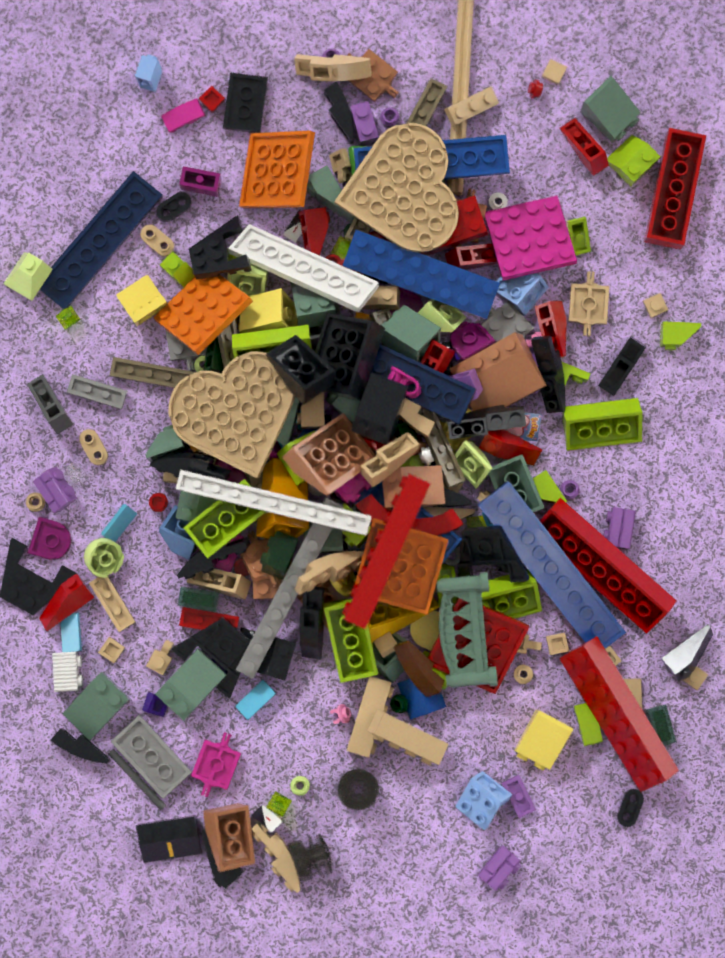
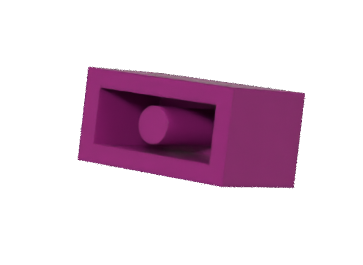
(200, 181)

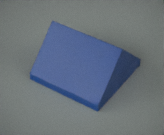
(418, 702)

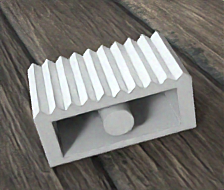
(66, 671)

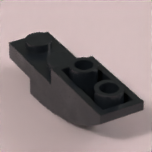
(551, 369)
(487, 419)
(190, 462)
(200, 562)
(311, 623)

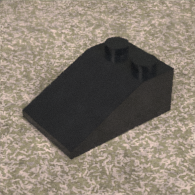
(301, 369)
(380, 409)
(277, 659)

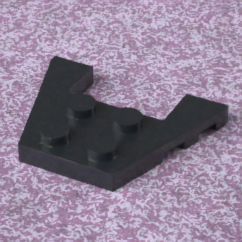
(211, 256)
(488, 547)
(25, 587)
(223, 644)

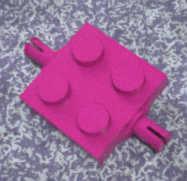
(216, 764)

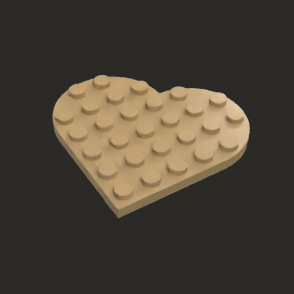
(402, 189)
(233, 412)

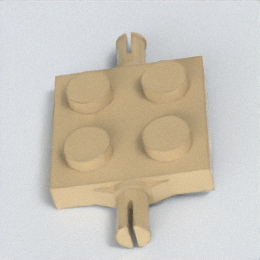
(588, 304)

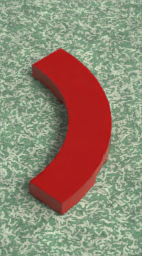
(433, 525)

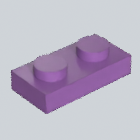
(520, 798)

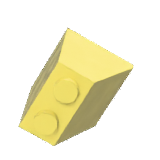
(268, 312)
(543, 740)

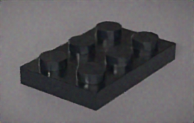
(245, 102)

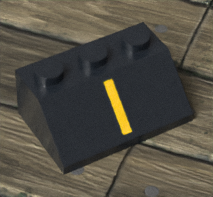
(169, 838)

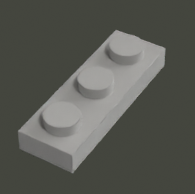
(97, 391)

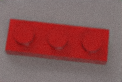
(201, 619)

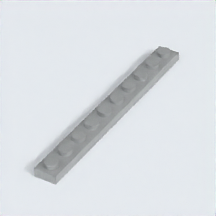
(284, 597)

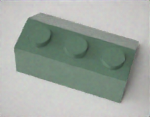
(518, 474)

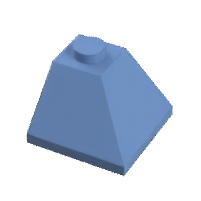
(176, 536)

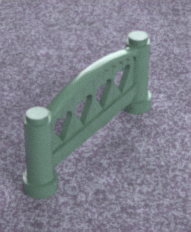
(477, 671)

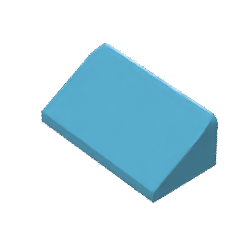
(119, 523)
(71, 633)
(255, 699)

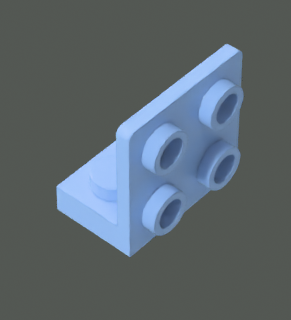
(523, 291)
(482, 799)

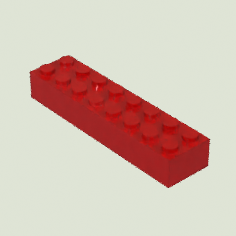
(386, 551)
(607, 567)
(619, 714)

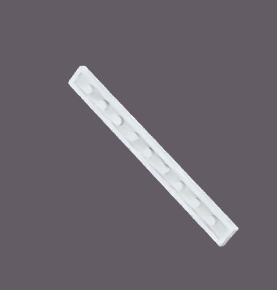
(273, 502)

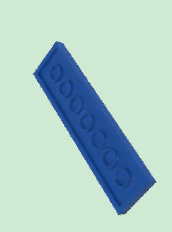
(467, 157)
(421, 274)

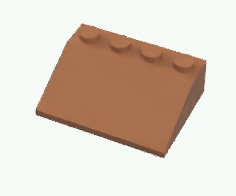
(505, 372)
(329, 455)

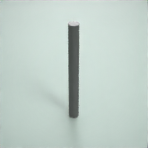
(136, 779)

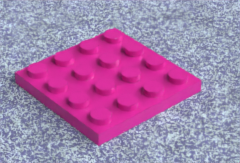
(530, 238)

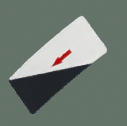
(294, 229)
(267, 818)

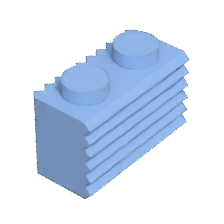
(148, 72)

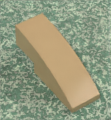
(414, 420)
(389, 459)

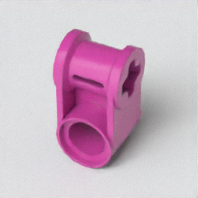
(401, 377)

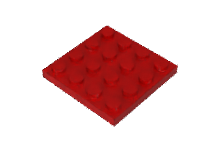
(502, 642)

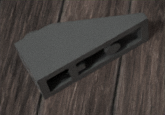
(50, 404)

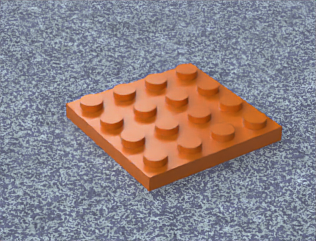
(277, 169)
(202, 311)
(415, 570)

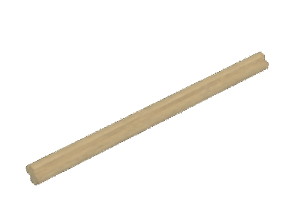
(461, 75)

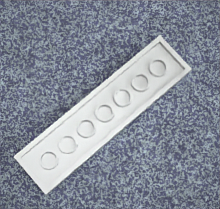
(304, 268)

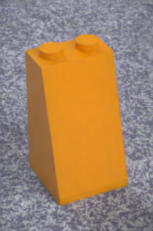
(279, 481)

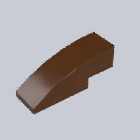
(419, 668)

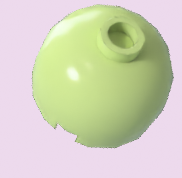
(103, 557)

